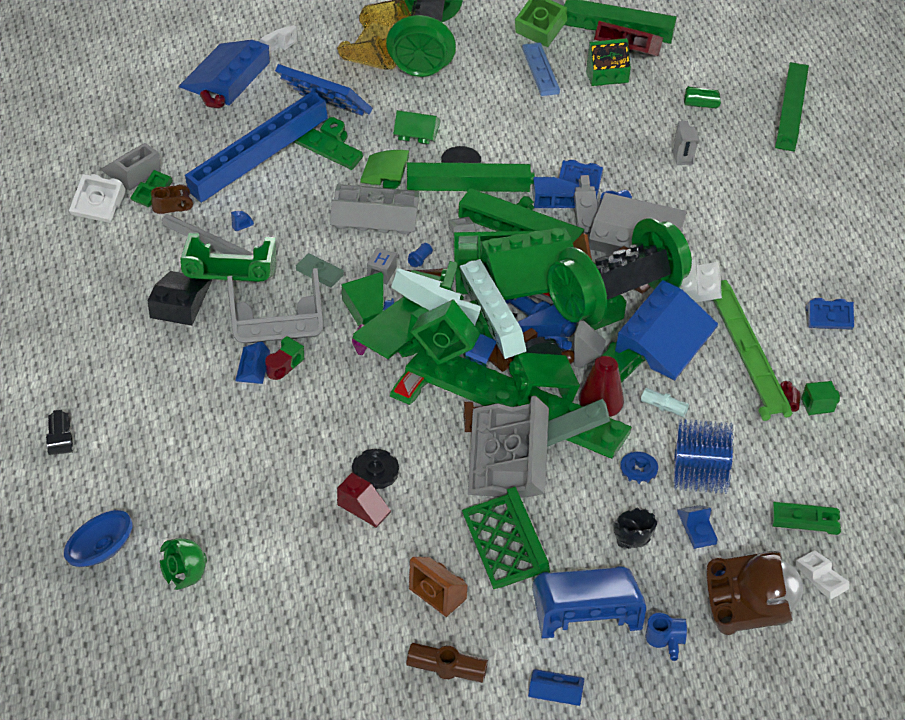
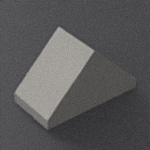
(588, 345)

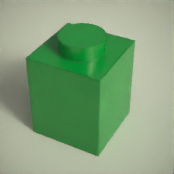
(820, 397)

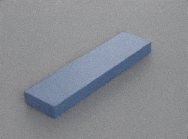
(540, 69)

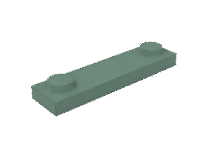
(577, 422)

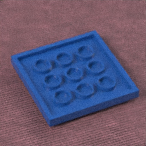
(335, 93)

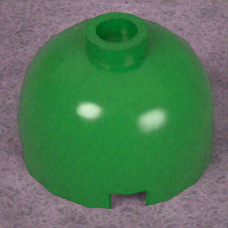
(182, 557)

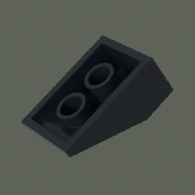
(177, 298)

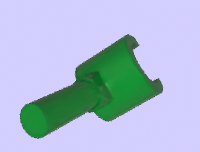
(526, 202)

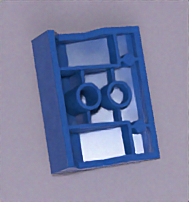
(229, 69)
(667, 330)

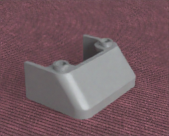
(304, 325)

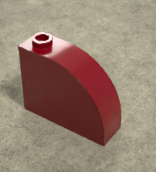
(637, 40)

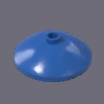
(98, 539)

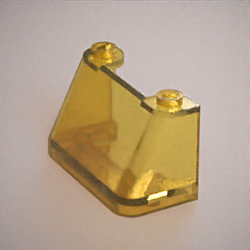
(371, 44)

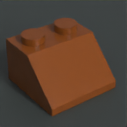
(436, 585)

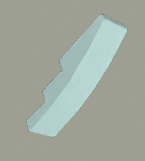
(429, 294)

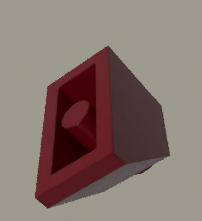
(362, 500)

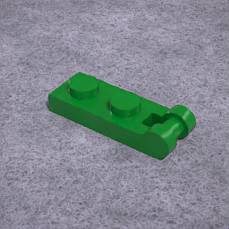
(806, 517)

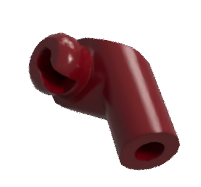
(217, 102)
(792, 394)

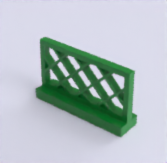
(526, 533)

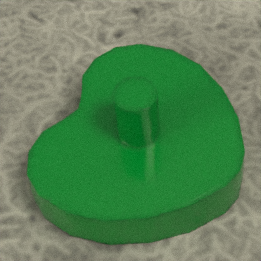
(391, 184)

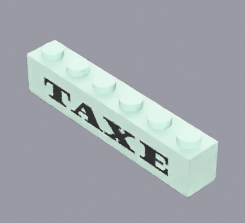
(494, 309)

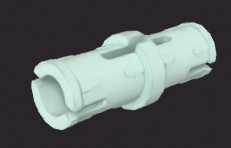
(664, 402)

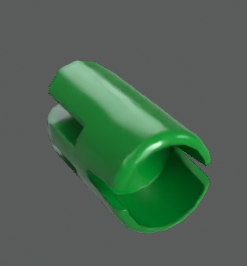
(702, 97)

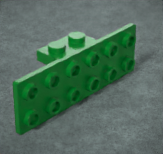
(391, 328)

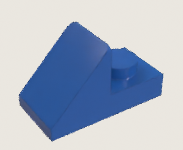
(481, 351)
(697, 525)

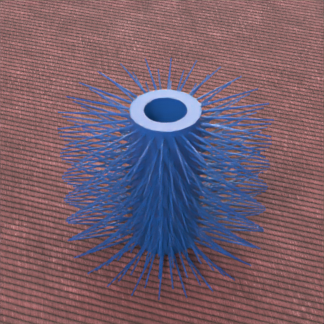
(703, 456)

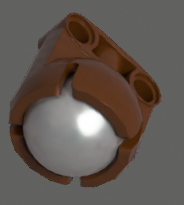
(753, 591)

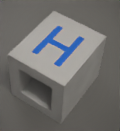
(384, 262)

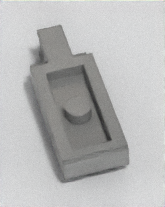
(585, 204)

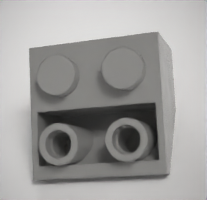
(134, 166)

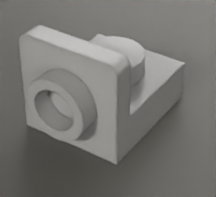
(461, 225)

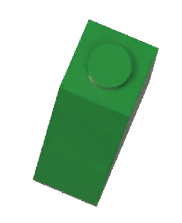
(364, 297)

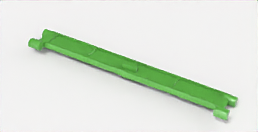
(752, 355)

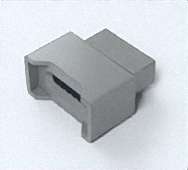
(685, 143)

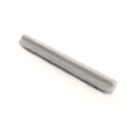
(216, 243)

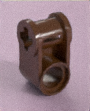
(169, 199)

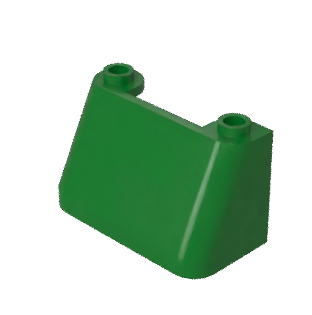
(202, 264)

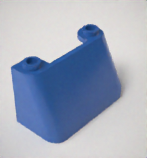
(587, 597)

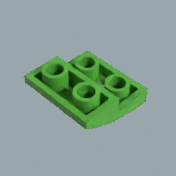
(385, 165)

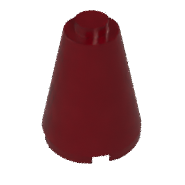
(605, 384)

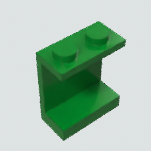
(544, 371)

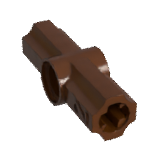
(460, 665)

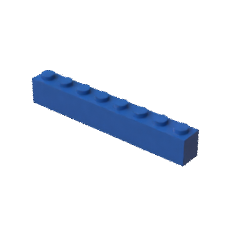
(256, 146)

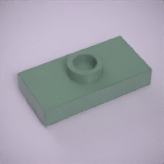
(327, 273)

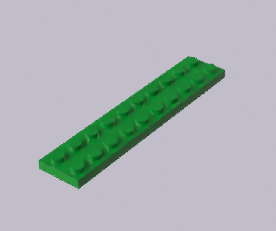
(491, 387)

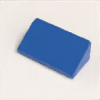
(252, 363)
(556, 687)

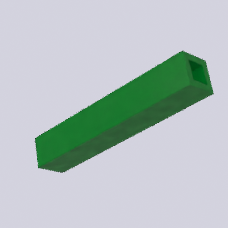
(792, 107)
(463, 176)

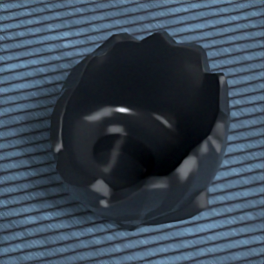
(634, 528)

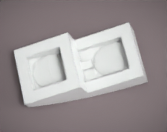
(280, 38)
(820, 573)

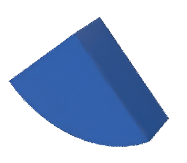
(240, 220)

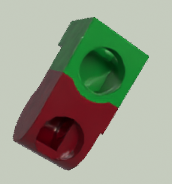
(285, 359)

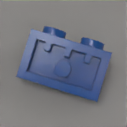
(573, 169)
(830, 314)

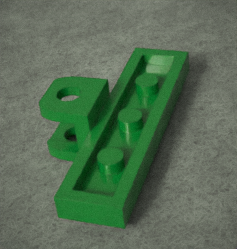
(330, 144)

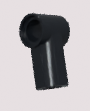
(59, 437)

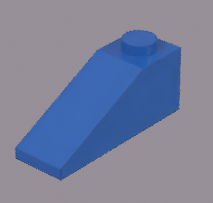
(553, 193)
(548, 323)

